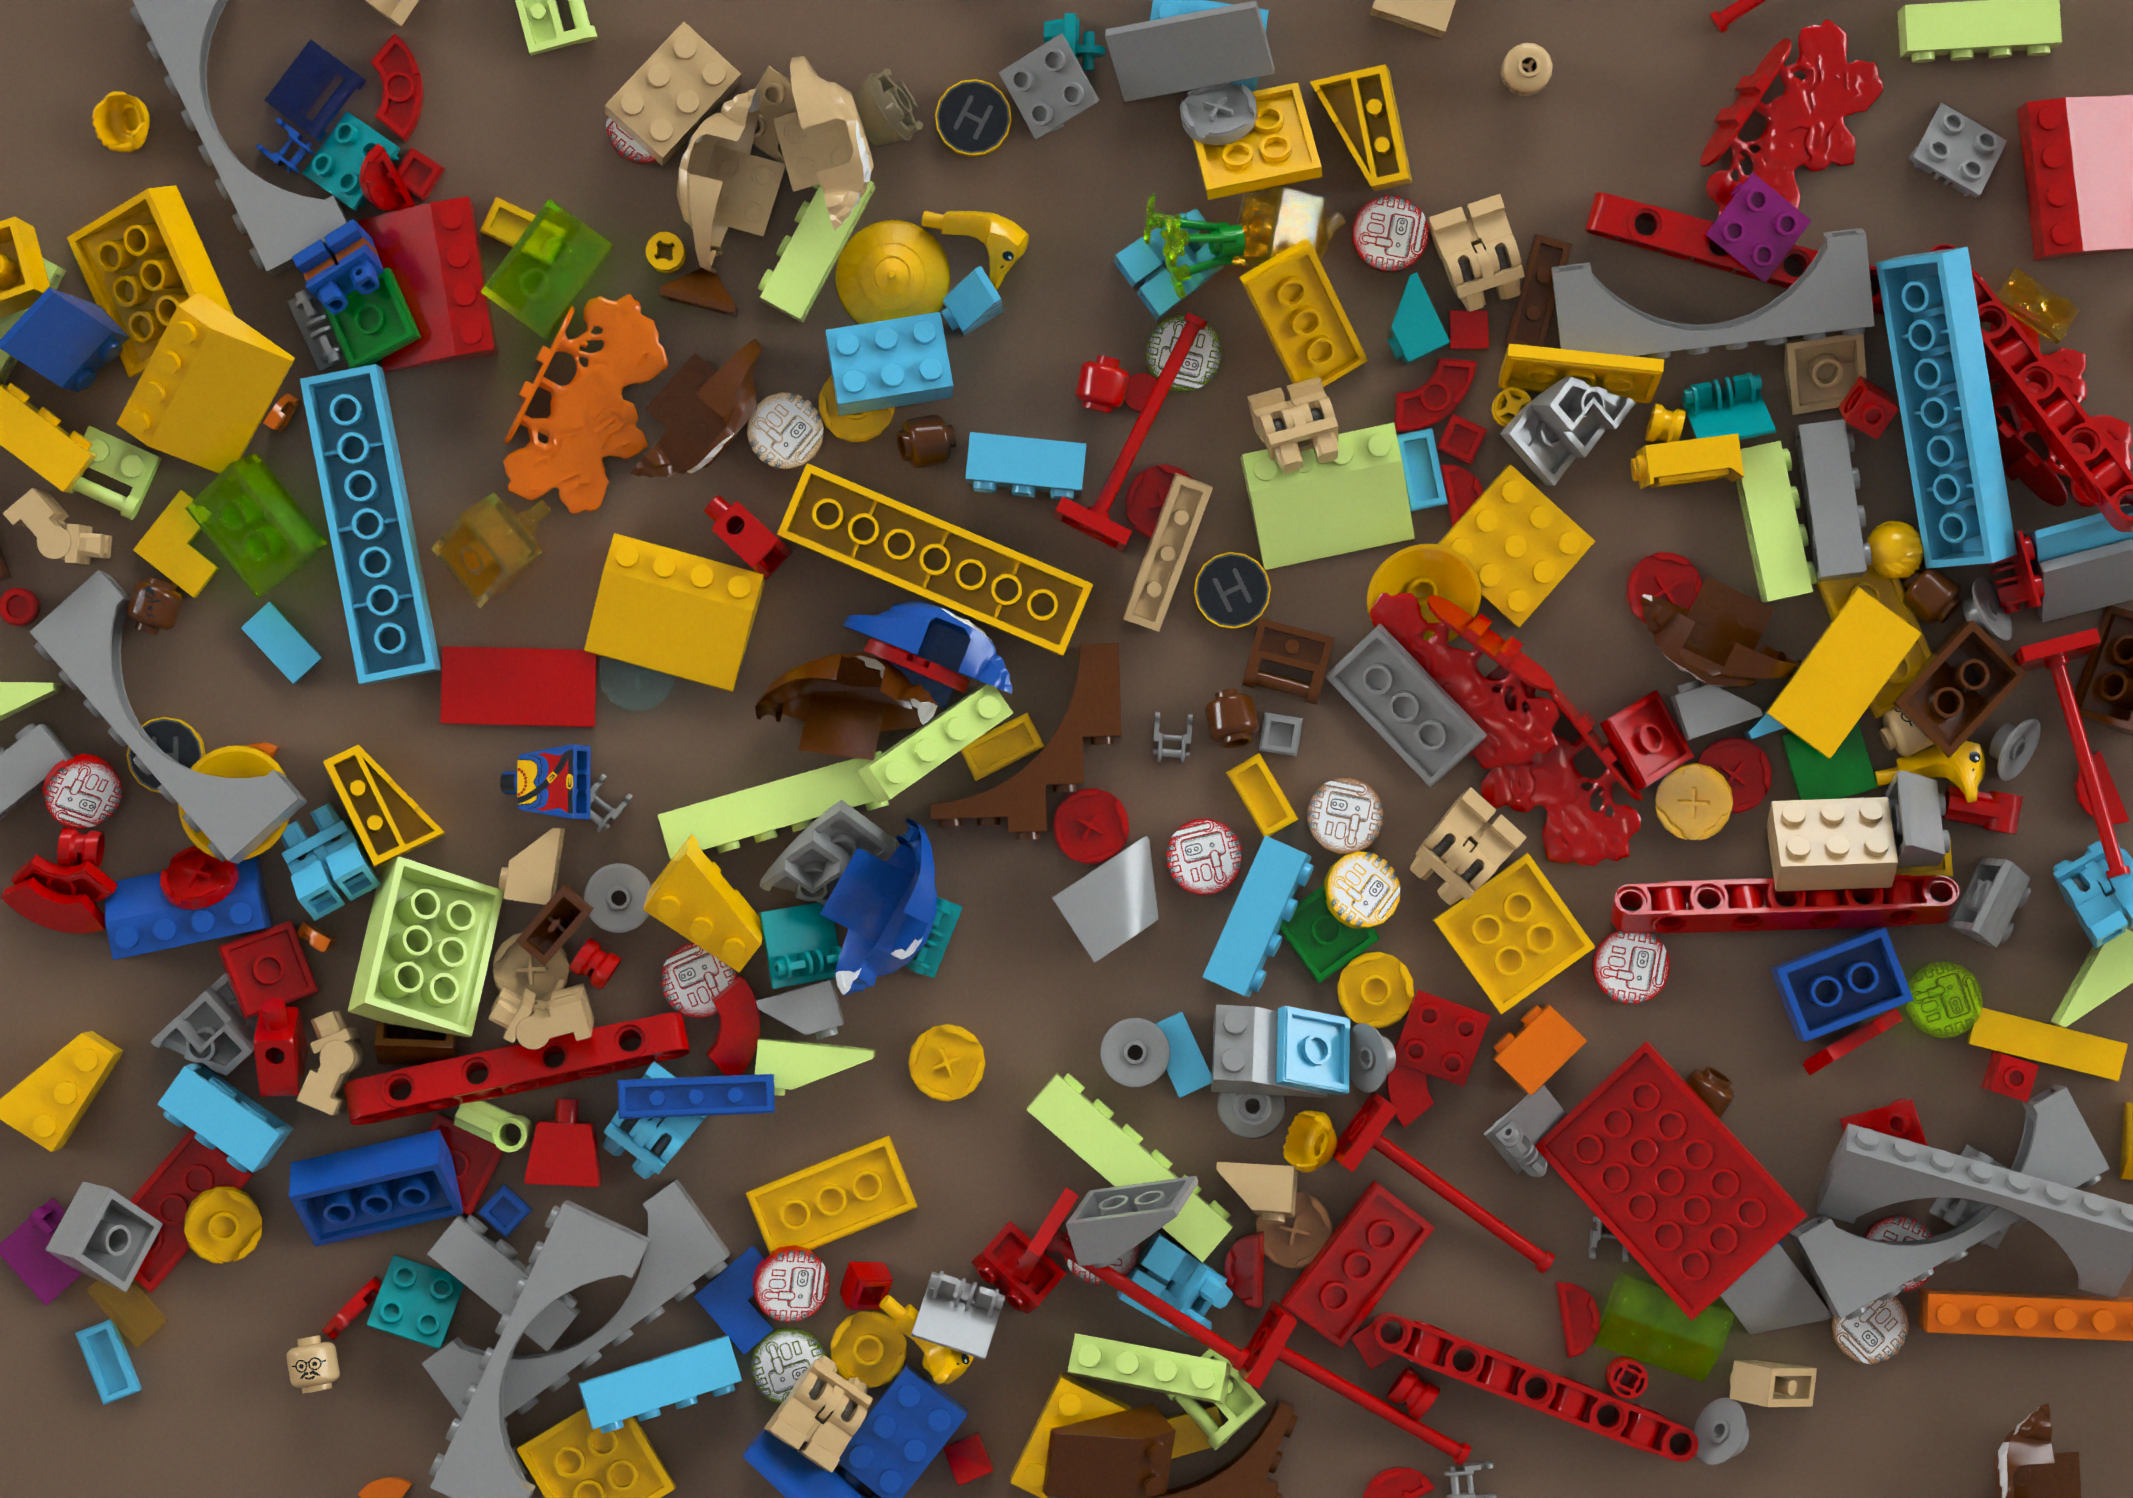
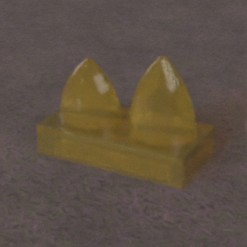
(2037, 305)

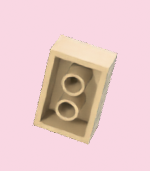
(673, 93)
(1831, 844)

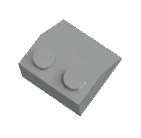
(1917, 820)
(104, 1236)

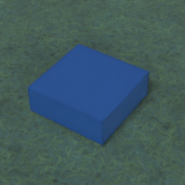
(505, 1211)

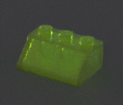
(547, 269)
(256, 524)
(1653, 1329)

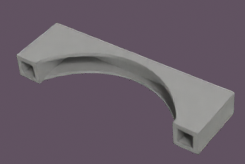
(272, 217)
(1826, 298)
(86, 644)
(1883, 1170)
(575, 1253)
(679, 1253)
(1859, 1269)

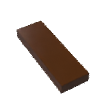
(1537, 302)

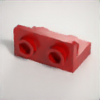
(1001, 1258)

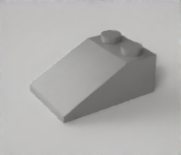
(1991, 901)
(1247, 1053)
(1121, 1217)

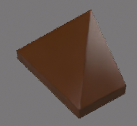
(700, 290)
(554, 924)

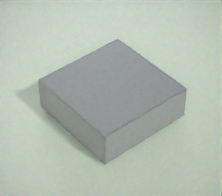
(1280, 734)

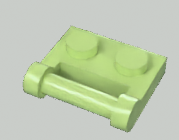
(544, 25)
(121, 462)
(1240, 1406)

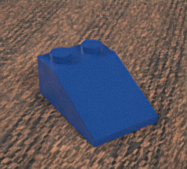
(65, 339)

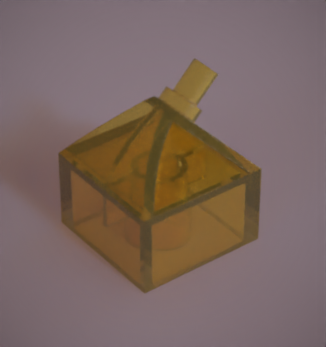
(1279, 219)
(491, 547)

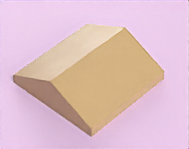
(1822, 370)

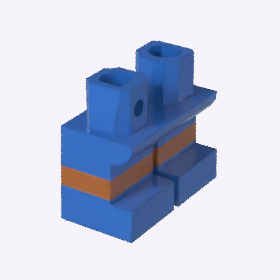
(340, 266)

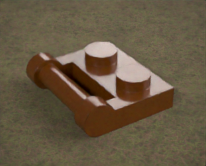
(1291, 648)

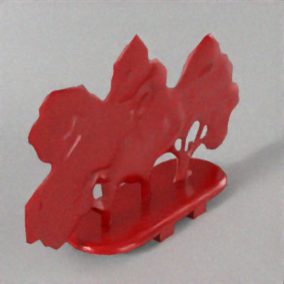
(1803, 123)
(2017, 454)
(1511, 735)
(1553, 782)

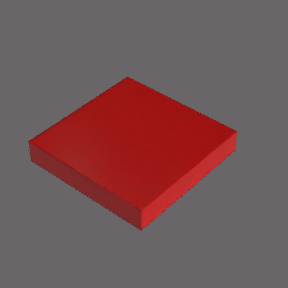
(1646, 740)
(267, 968)
(472, 1159)

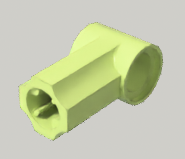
(491, 1123)

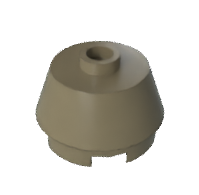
(886, 109)

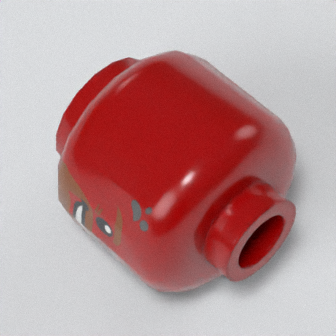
(1102, 384)

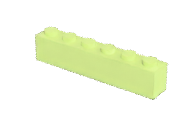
(767, 808)
(1122, 1160)

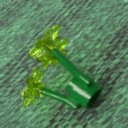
(1222, 240)

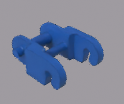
(294, 137)

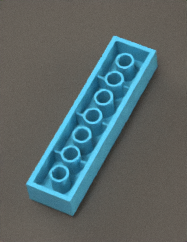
(1946, 408)
(370, 524)

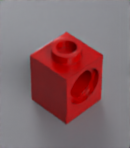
(1868, 407)
(2010, 1076)

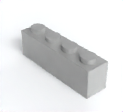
(1831, 500)
(27, 764)
(493, 1273)

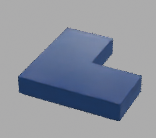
(730, 1305)

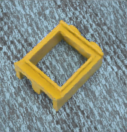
(1688, 461)

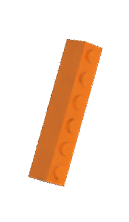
(2025, 1314)

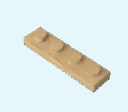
(1167, 552)

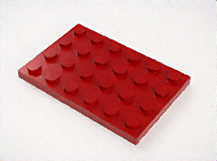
(1670, 1181)

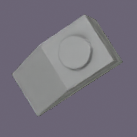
(1709, 709)
(807, 1009)

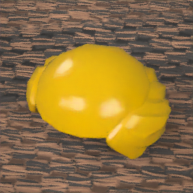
(121, 122)
(1895, 549)
(1310, 1141)

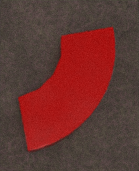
(401, 87)
(1436, 397)
(917, 665)
(67, 879)
(54, 909)
(738, 1028)
(1852, 1041)
(1408, 1092)

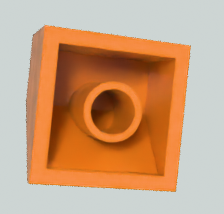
(1537, 1048)

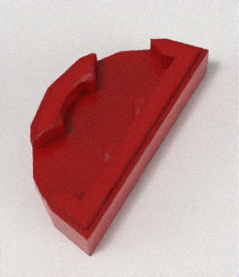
(382, 182)
(1461, 490)
(2112, 798)
(1246, 1269)
(352, 1309)
(1578, 1317)
(1398, 1483)

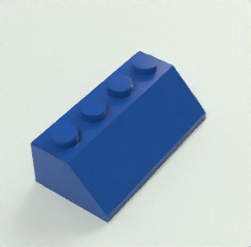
(145, 922)
(375, 1188)
(796, 1475)

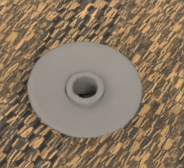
(1986, 611)
(2014, 747)
(600, 894)
(1370, 1057)
(1135, 1071)
(1251, 1124)
(1721, 1431)

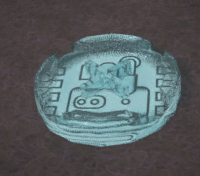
(633, 685)

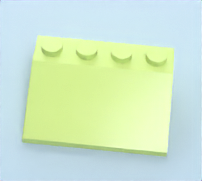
(1330, 505)
(426, 949)

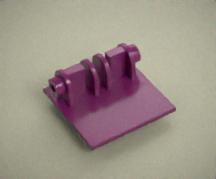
(1758, 227)
(28, 1258)

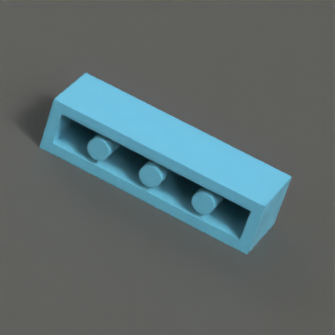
(1257, 917)
(660, 1382)

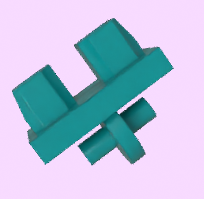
(1071, 30)

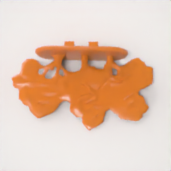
(589, 413)

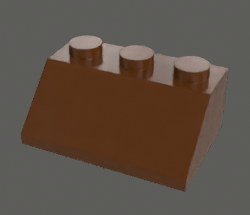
(2107, 679)

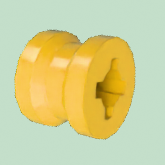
(670, 258)
(1516, 401)
(1664, 424)

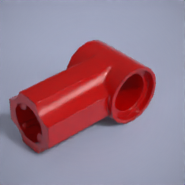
(1991, 810)

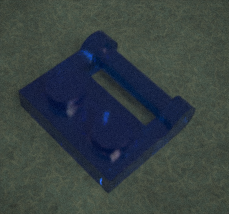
(306, 82)

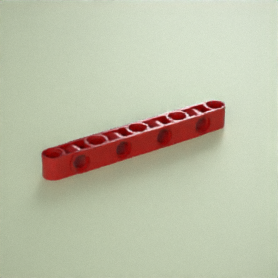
(1685, 239)
(2054, 411)
(1755, 907)
(515, 1069)
(1560, 1395)

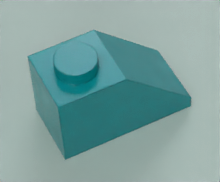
(1415, 325)

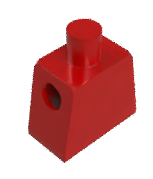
(754, 543)
(279, 1032)
(565, 1149)

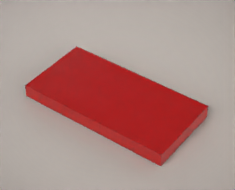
(518, 686)
(167, 1196)
(1357, 1264)

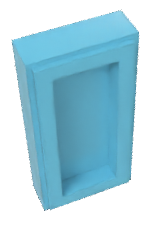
(1422, 470)
(282, 643)
(1186, 1063)
(108, 1361)

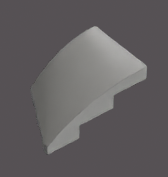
(1563, 426)
(823, 851)
(1112, 901)
(211, 1030)
(1774, 1296)

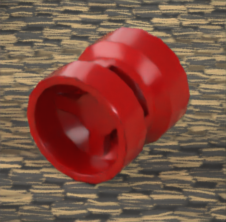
(80, 847)
(595, 963)
(1622, 1371)
(1414, 1392)

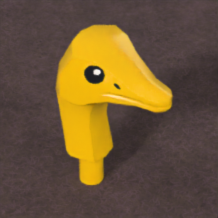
(1001, 236)
(1963, 768)
(941, 1362)

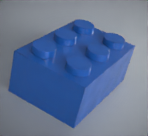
(1841, 983)
(902, 1434)

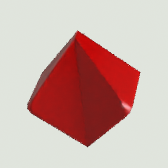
(865, 1285)
(968, 1459)

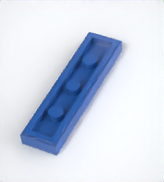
(696, 1096)

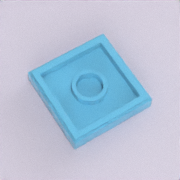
(1313, 1051)

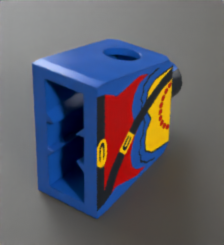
(552, 781)

